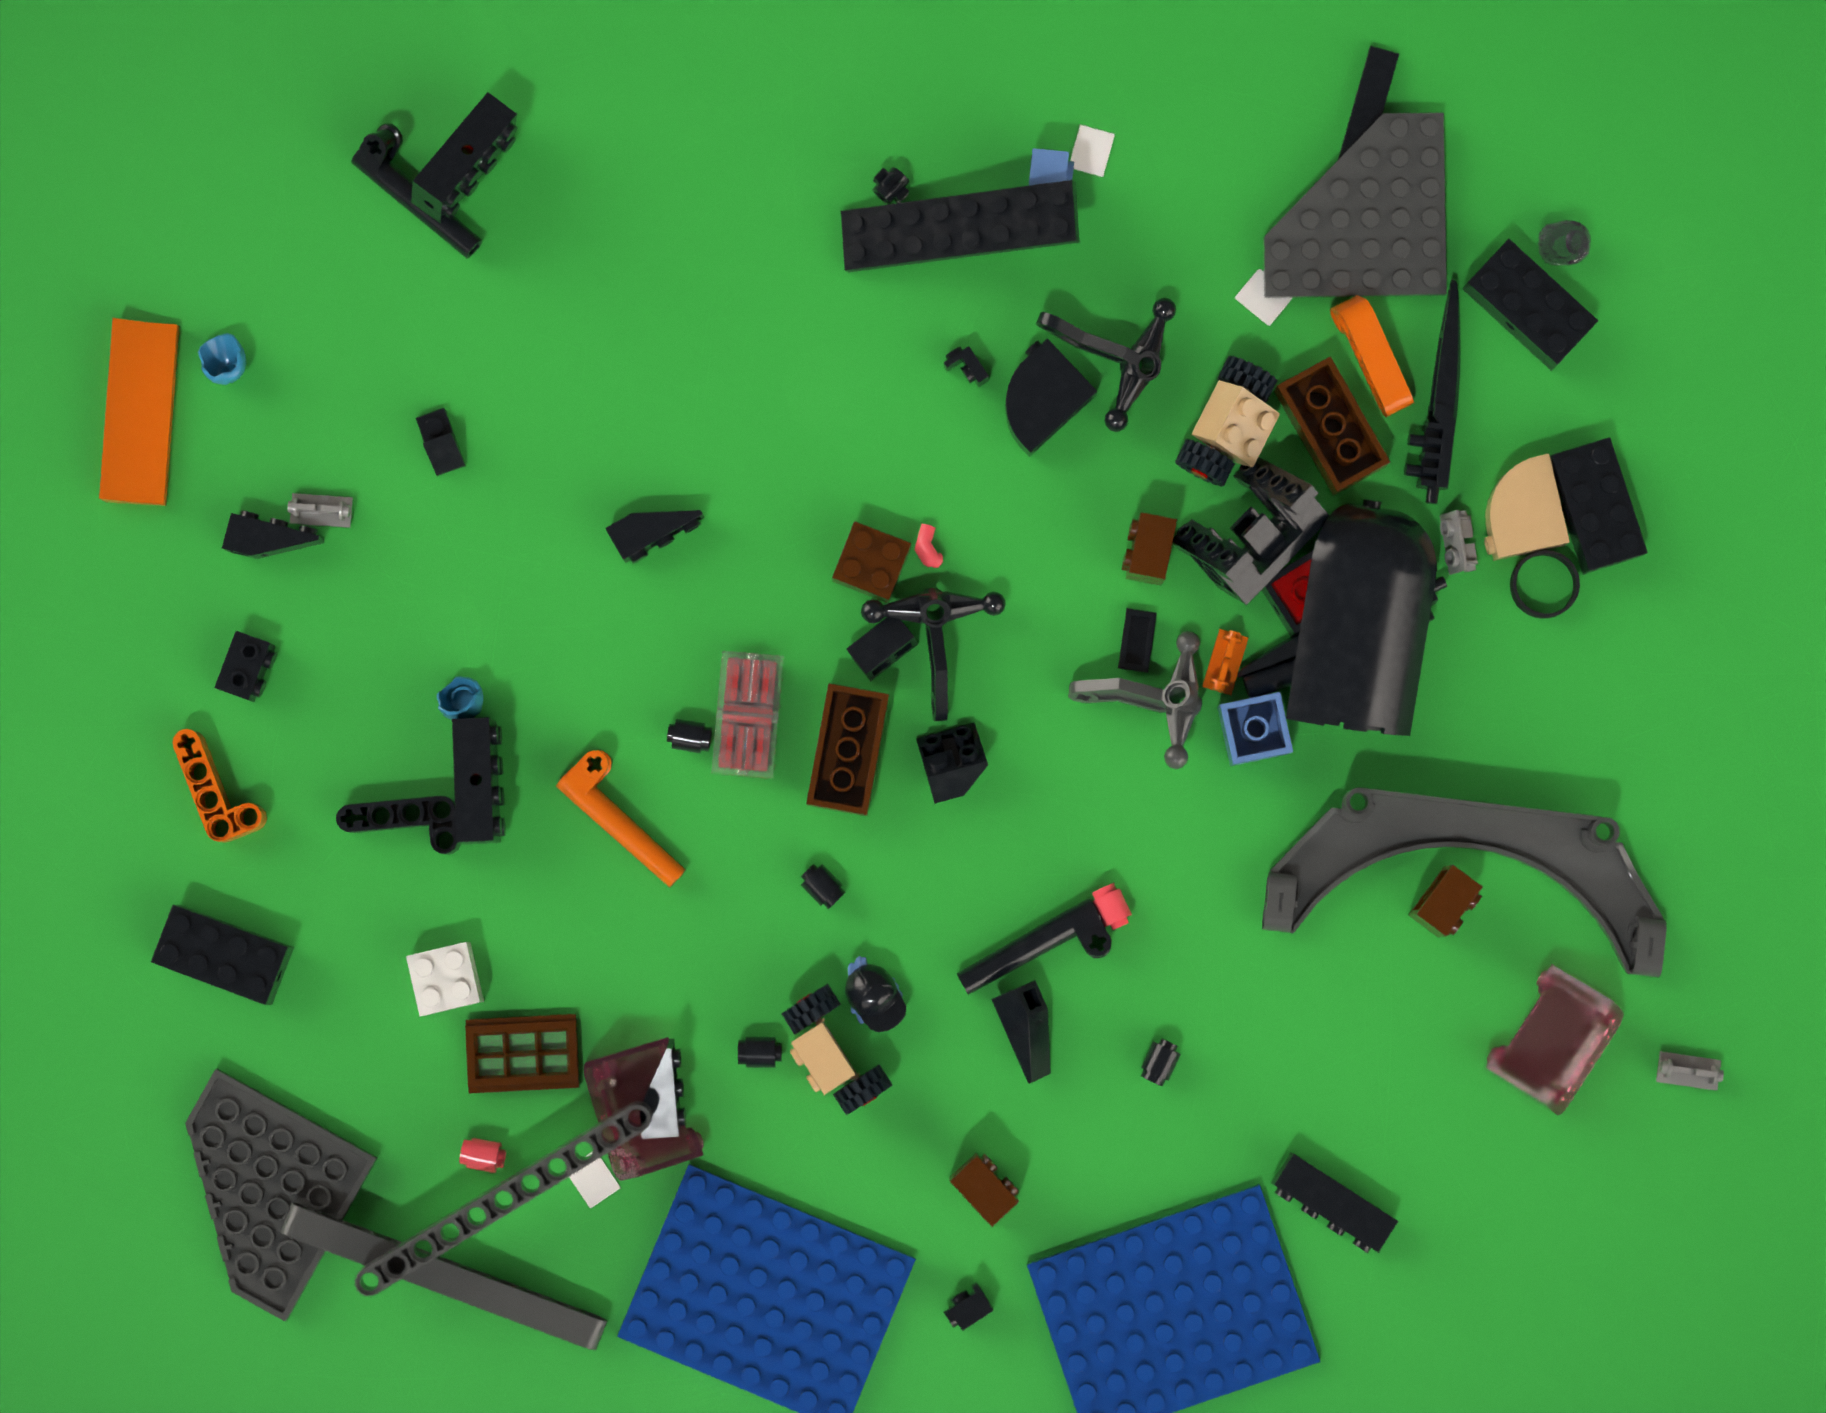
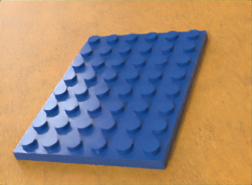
(765, 1296)
(1175, 1309)

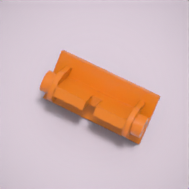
(1225, 661)

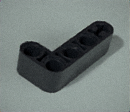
(398, 819)

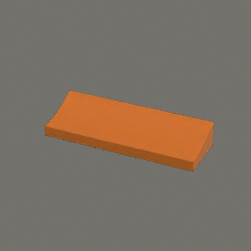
(139, 412)

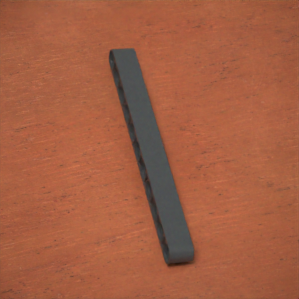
(493, 1209)
(448, 1277)

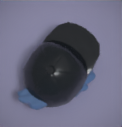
(874, 996)

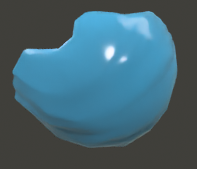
(222, 359)
(460, 699)

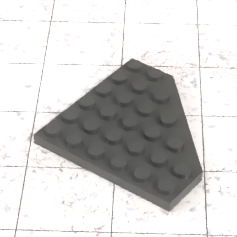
(1369, 220)
(252, 1167)

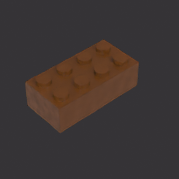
(1331, 426)
(847, 749)

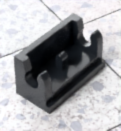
(882, 647)

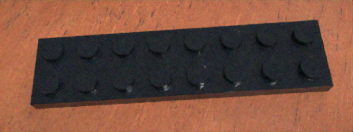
(960, 226)

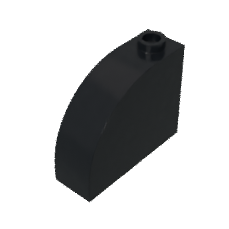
(1044, 396)

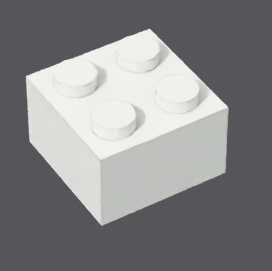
(445, 978)

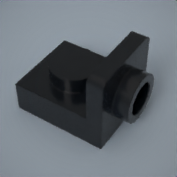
(972, 367)

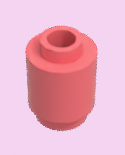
(1111, 906)
(482, 1155)

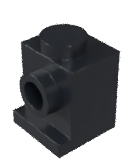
(968, 1308)

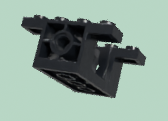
(1266, 541)

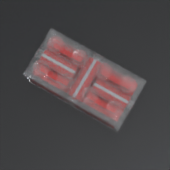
(748, 715)

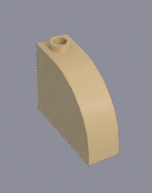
(1525, 511)

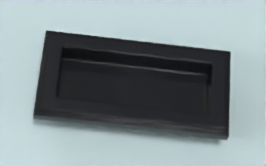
(1137, 640)

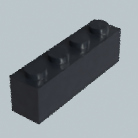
(1334, 1202)

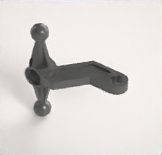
(1182, 684)

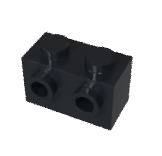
(246, 666)

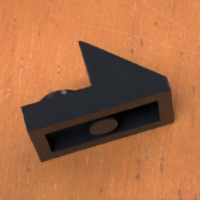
(440, 442)

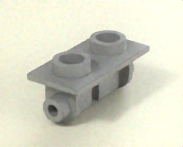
(320, 510)
(1456, 527)
(1689, 1071)

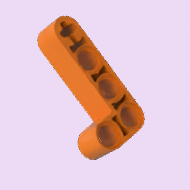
(1373, 353)
(212, 783)

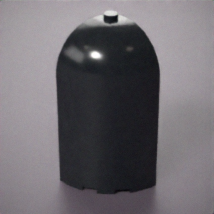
(1364, 621)

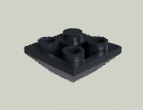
(952, 761)

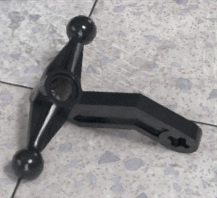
(1132, 378)
(915, 610)

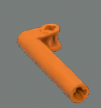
(580, 787)

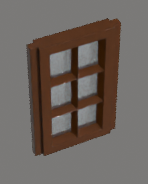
(522, 1053)

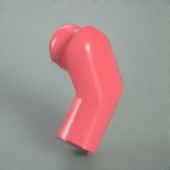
(925, 549)

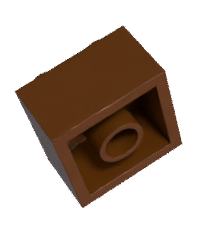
(1150, 548)
(871, 562)
(1446, 901)
(984, 1189)

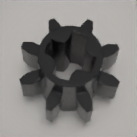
(890, 185)

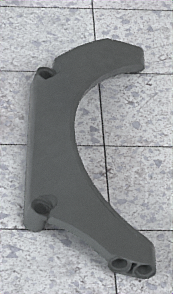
(1550, 841)

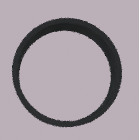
(1573, 571)

